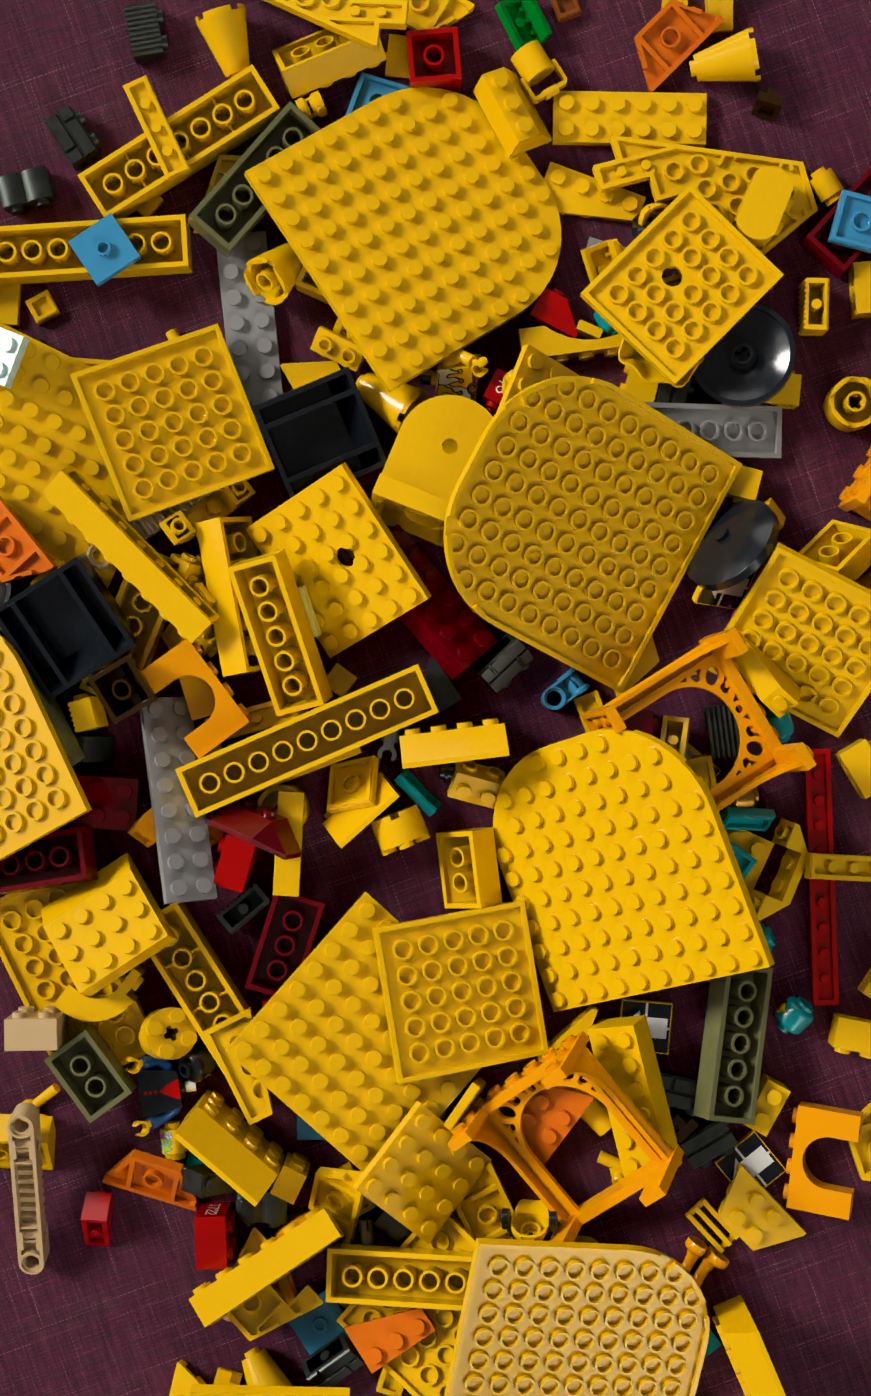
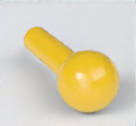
(44, 1096)

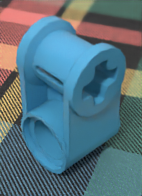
(565, 689)

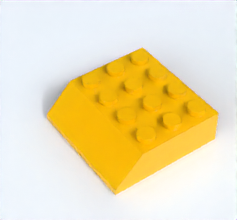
(453, 744)
(106, 926)
(231, 1146)
(746, 1349)

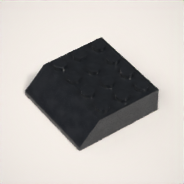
(318, 430)
(66, 626)

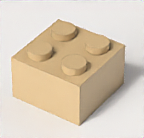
(35, 1029)

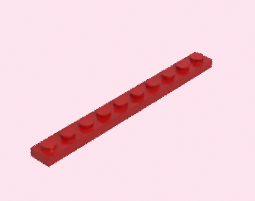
(821, 892)

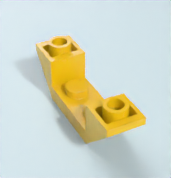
(181, 526)
(789, 873)

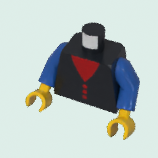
(160, 1091)

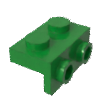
(523, 21)

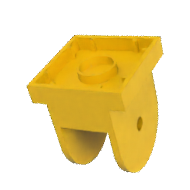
(427, 464)

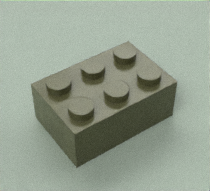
(90, 1073)

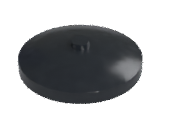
(749, 361)
(734, 545)

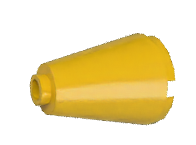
(227, 37)
(728, 60)
(273, 273)
(391, 406)
(262, 1370)

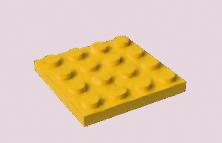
(419, 1175)

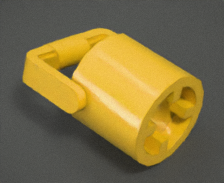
(534, 67)

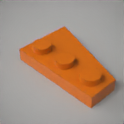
(389, 1336)

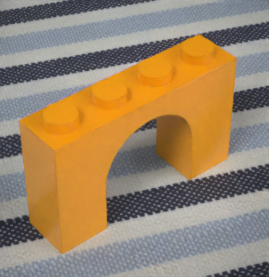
(227, 716)
(804, 1189)

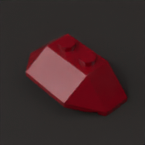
(258, 827)

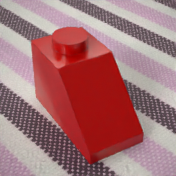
(554, 312)
(97, 1218)

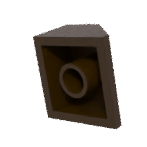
(122, 689)

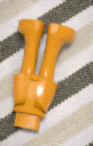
(712, 1258)

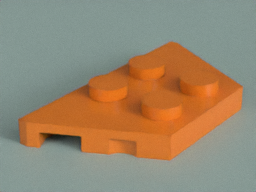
(671, 39)
(19, 550)
(550, 1117)
(151, 1177)

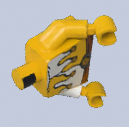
(457, 375)

